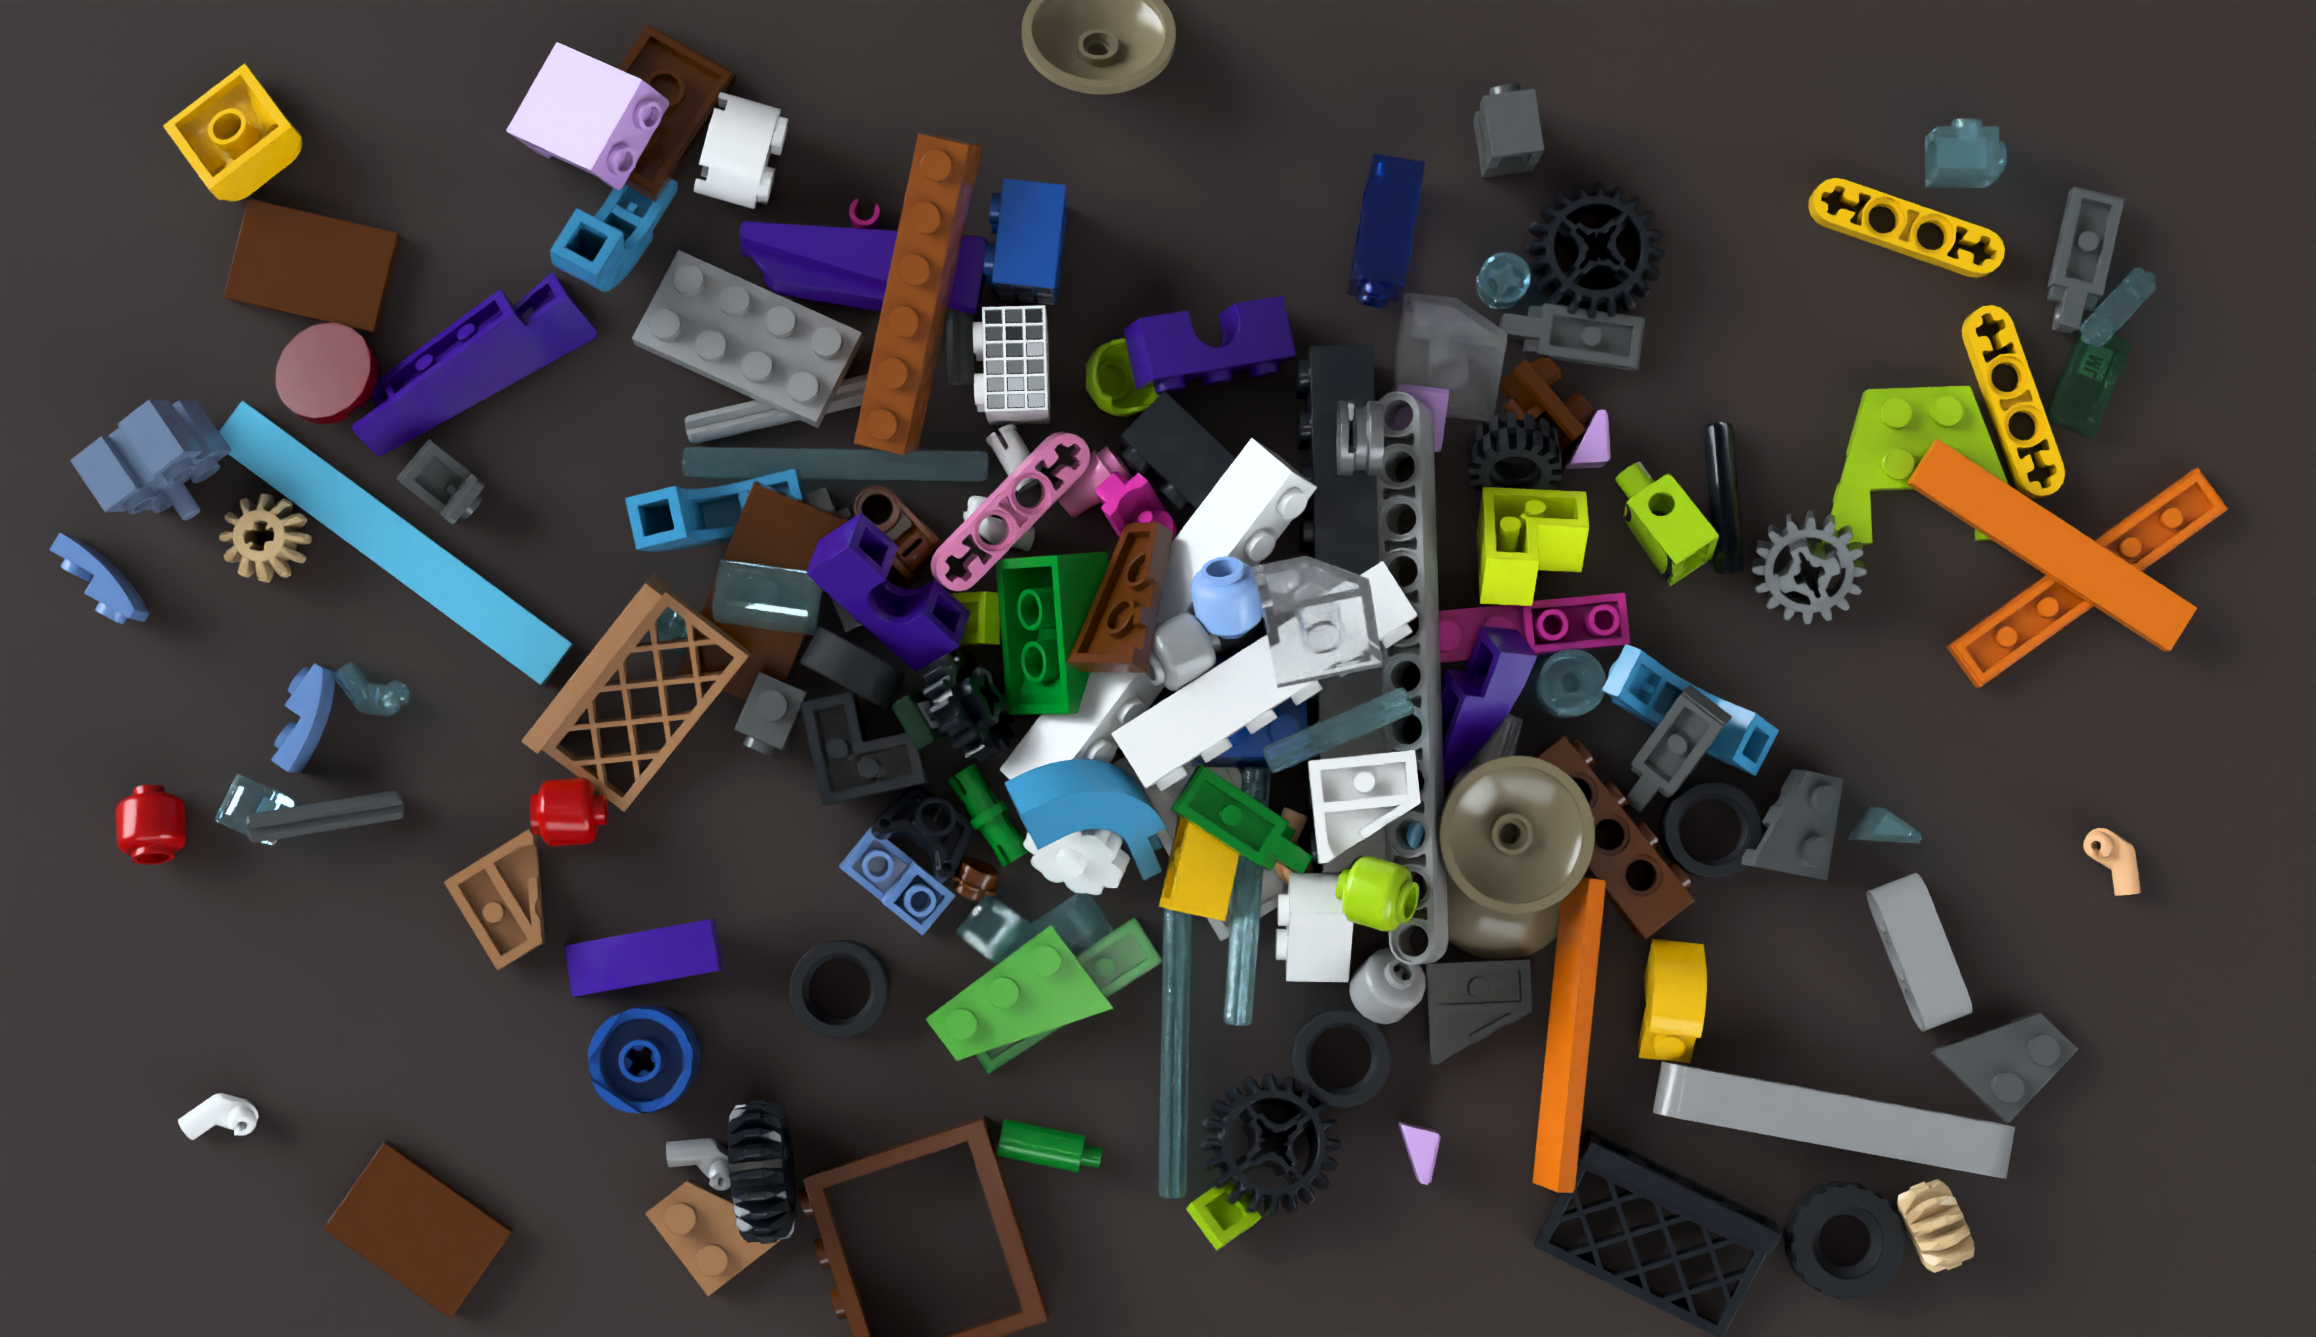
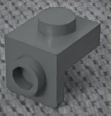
(442, 482)
(770, 715)

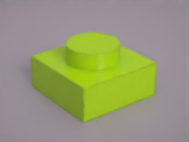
(984, 618)
(1218, 1218)

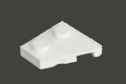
(1359, 797)

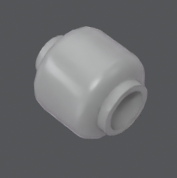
(1181, 652)
(1386, 987)

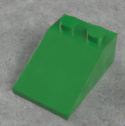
(1040, 619)

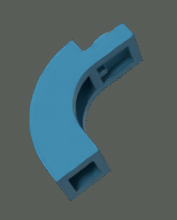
(611, 243)
(697, 517)
(1650, 690)
(1088, 795)

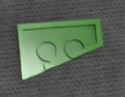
(1018, 998)

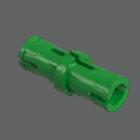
(988, 814)

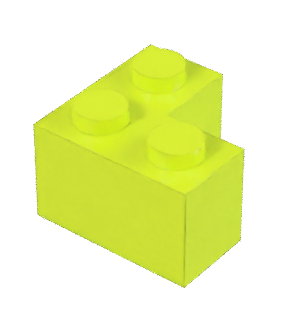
(1525, 534)

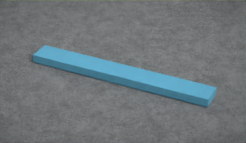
(394, 544)

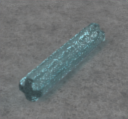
(1338, 730)

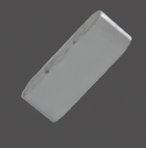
(1919, 952)

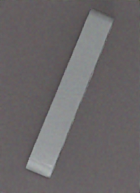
(1834, 1119)

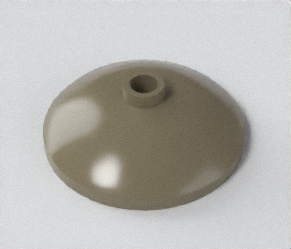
(1099, 43)
(1550, 840)
(1494, 933)

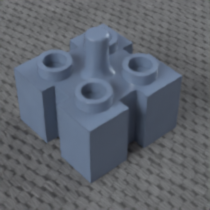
(152, 458)

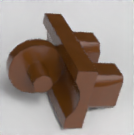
(1531, 393)

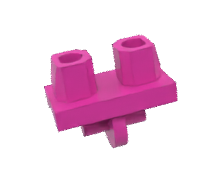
(1132, 503)

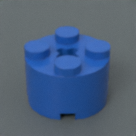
(614, 1063)

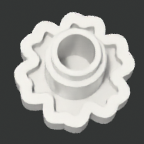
(1082, 860)

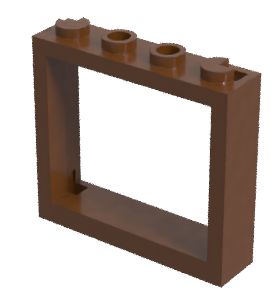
(833, 1254)

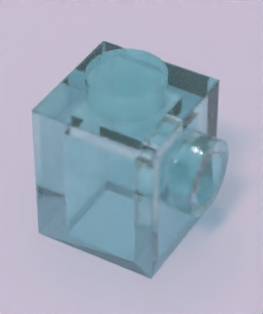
(1964, 155)

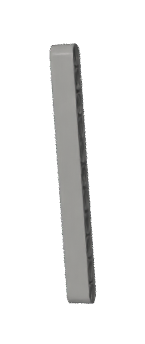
(1422, 650)

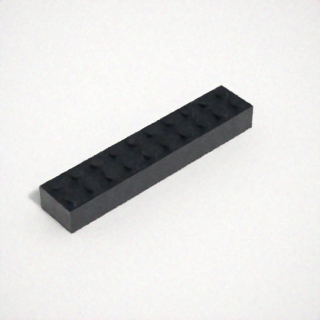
(1343, 534)

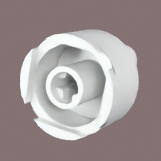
(739, 151)

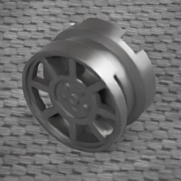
(1366, 438)

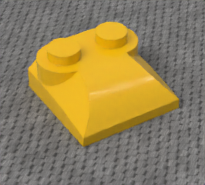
(235, 136)

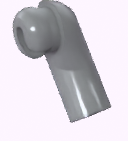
(706, 1155)

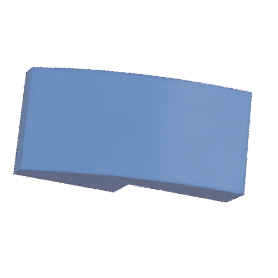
(108, 586)
(311, 700)
(897, 881)

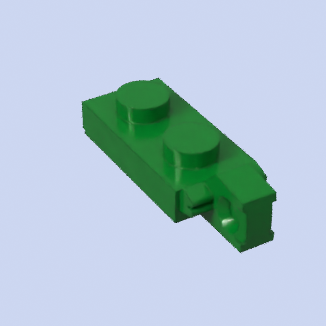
(1239, 822)

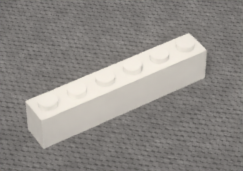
(1236, 696)

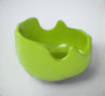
(1112, 381)

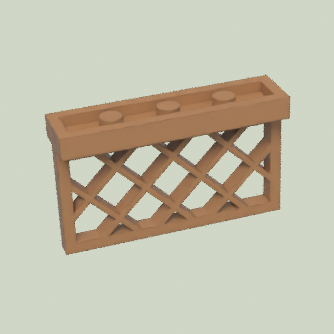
(611, 656)

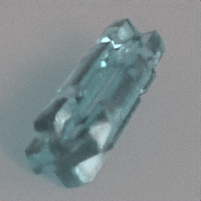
(2117, 307)

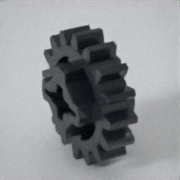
(968, 705)

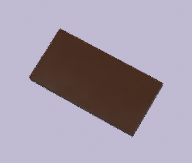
(773, 533)

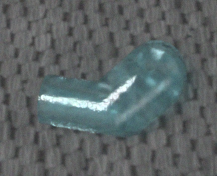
(371, 697)

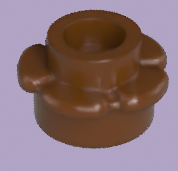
(975, 879)

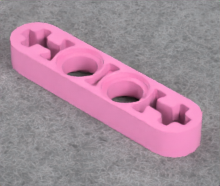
(1016, 517)

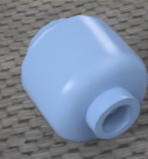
(1226, 597)

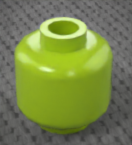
(1377, 893)

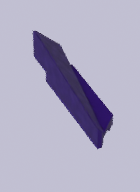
(847, 264)
(473, 361)

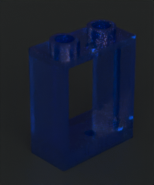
(1385, 230)

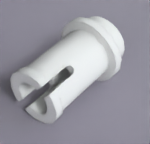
(1011, 453)

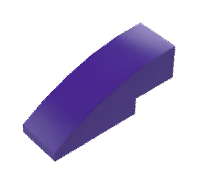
(1482, 694)
(644, 957)

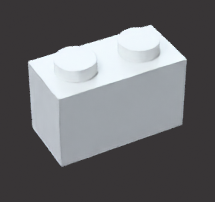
(1316, 930)

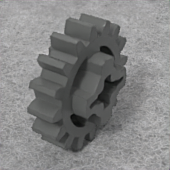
(1790, 575)

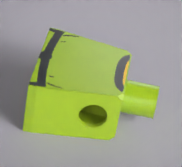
(1674, 541)

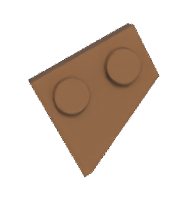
(503, 899)
(704, 1235)

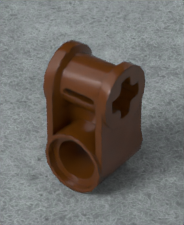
(903, 529)

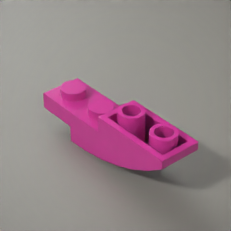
(1545, 625)

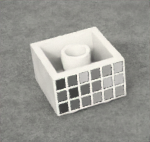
(1016, 365)

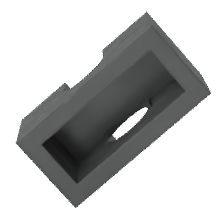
(1508, 131)

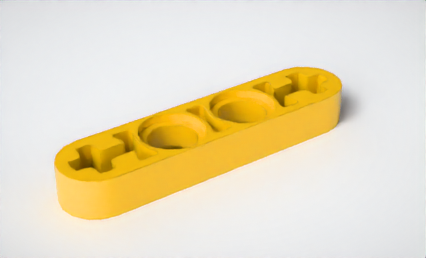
(1904, 234)
(2004, 404)

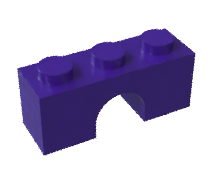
(1168, 353)
(911, 622)

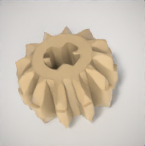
(274, 553)
(1936, 1225)

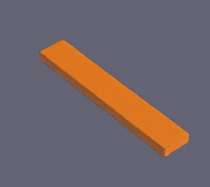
(2051, 545)
(2050, 607)
(1569, 1036)

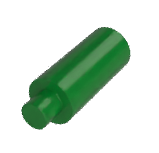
(1046, 1146)

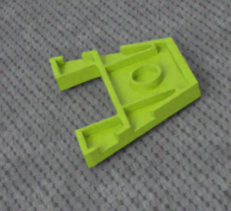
(1891, 439)

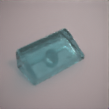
(766, 597)

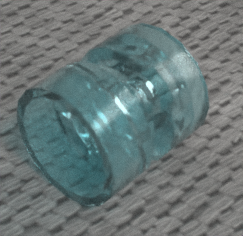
(1568, 684)

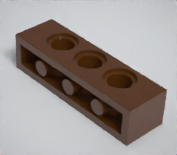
(1667, 890)

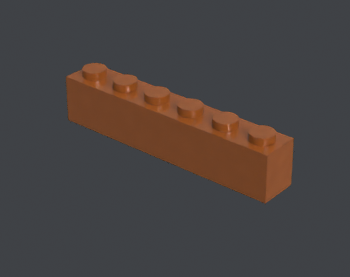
(917, 293)

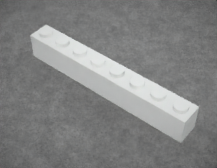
(1235, 520)

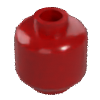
(568, 812)
(151, 825)

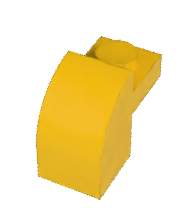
(1674, 1000)

